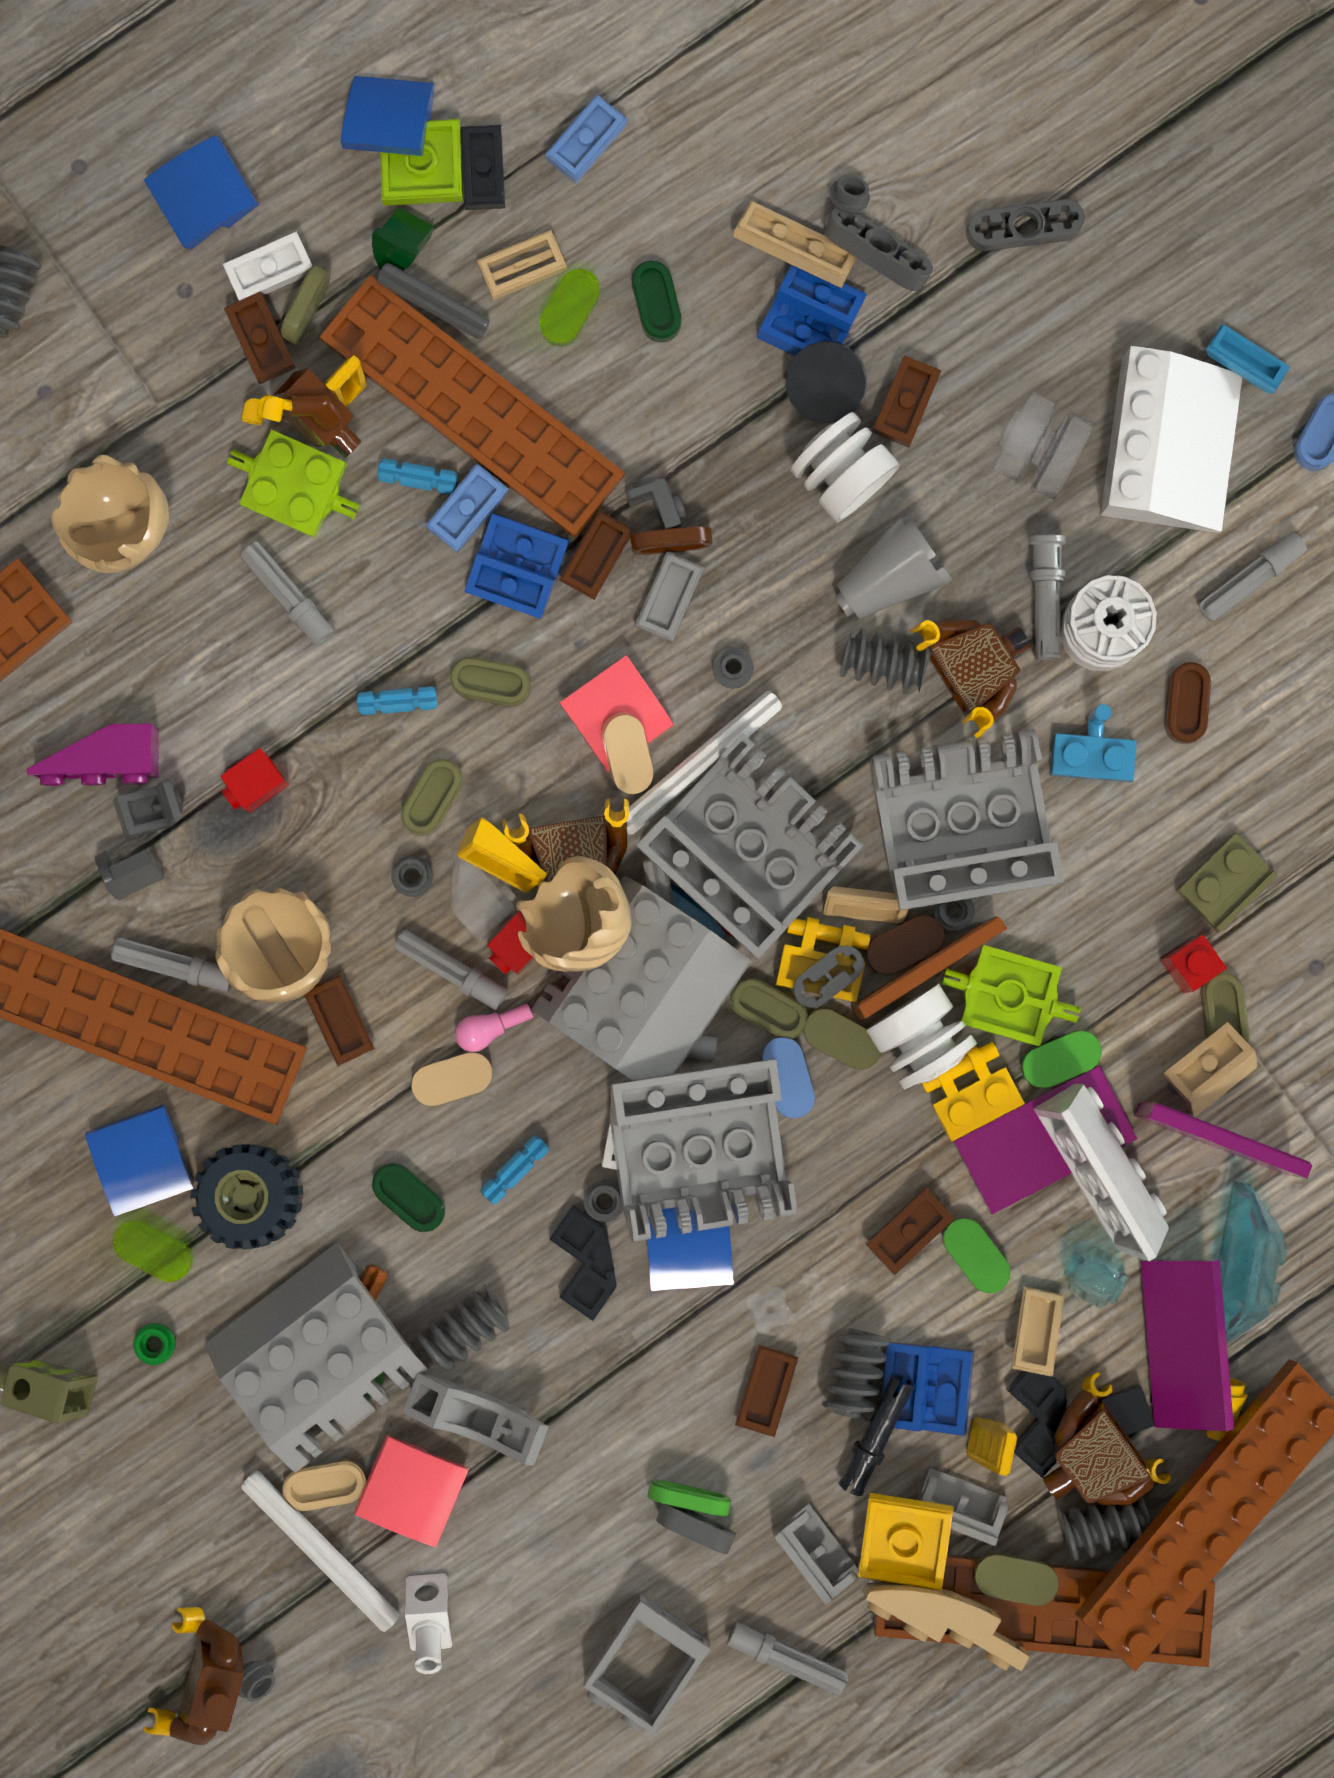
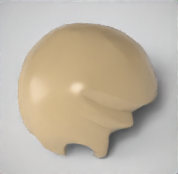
(110, 515)
(576, 917)
(273, 945)

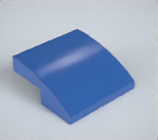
(387, 115)
(201, 192)
(809, 312)
(517, 565)
(139, 1160)
(689, 1258)
(941, 1388)

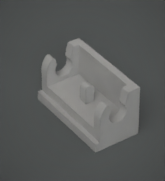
(975, 1508)
(816, 1553)

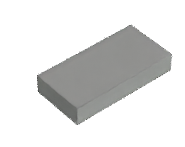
(669, 597)

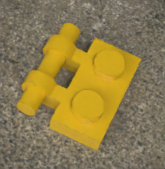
(798, 959)
(978, 1102)

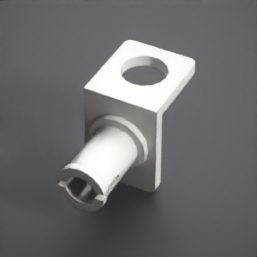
(428, 1622)

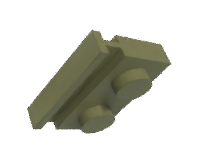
(1226, 882)

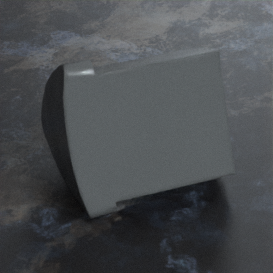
(129, 874)

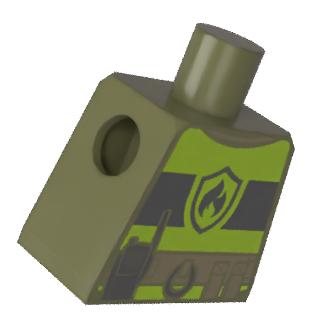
(47, 1390)

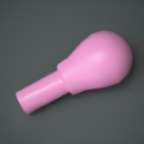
(480, 1030)

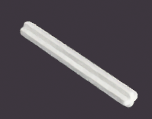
(701, 761)
(320, 1551)

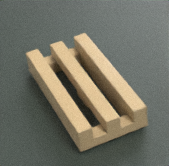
(529, 278)

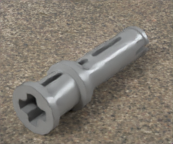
(1047, 576)

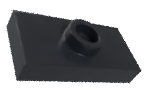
(483, 167)

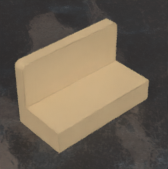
(1212, 1068)

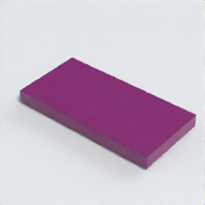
(1223, 1139)
(1017, 1154)
(1187, 1344)

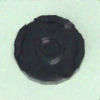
(826, 381)

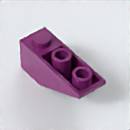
(111, 752)

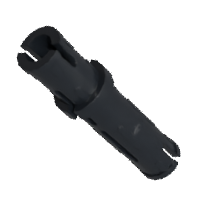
(869, 1450)

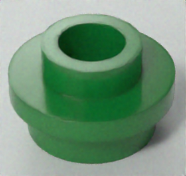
(143, 1350)

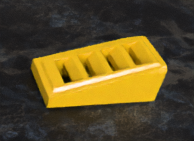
(347, 381)
(497, 855)
(991, 1445)

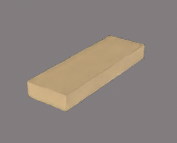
(794, 244)

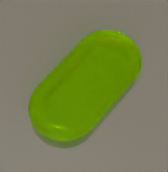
(569, 307)
(153, 1250)

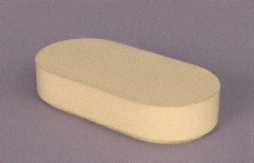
(627, 753)
(452, 1079)
(324, 1485)

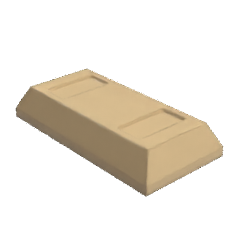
(863, 905)
(1037, 1331)

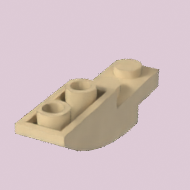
(933, 1611)

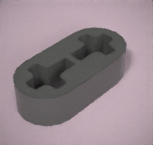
(834, 984)
(696, 1528)

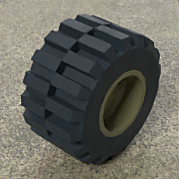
(246, 1196)

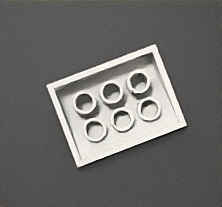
(1171, 440)
(1104, 1172)

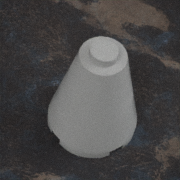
(892, 572)

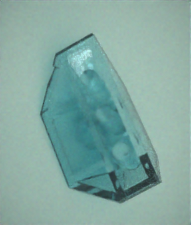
(1249, 1261)

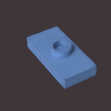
(586, 139)
(467, 508)

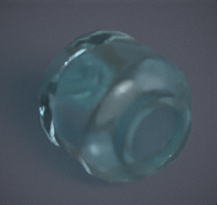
(1096, 1277)

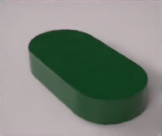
(656, 301)
(408, 1197)

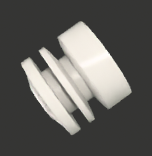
(844, 466)
(1110, 646)
(921, 1037)

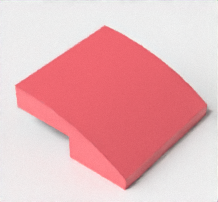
(612, 692)
(411, 1491)

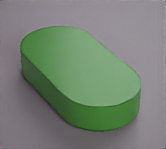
(1061, 1059)
(976, 1255)
(689, 1497)

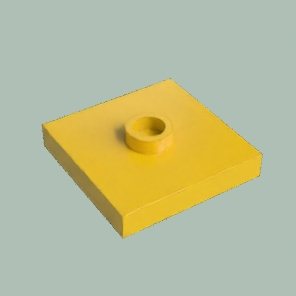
(905, 1541)

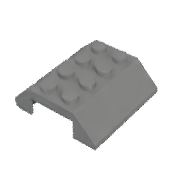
(965, 822)
(747, 848)
(653, 995)
(699, 1147)
(312, 1357)

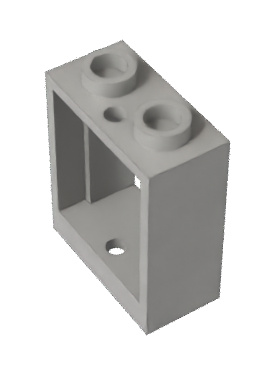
(670, 1628)

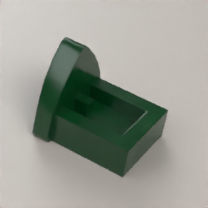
(400, 239)

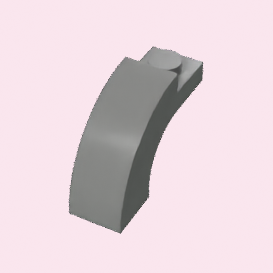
(476, 1416)

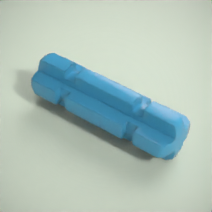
(417, 476)
(396, 700)
(514, 1169)

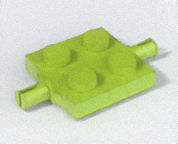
(293, 484)
(1010, 995)

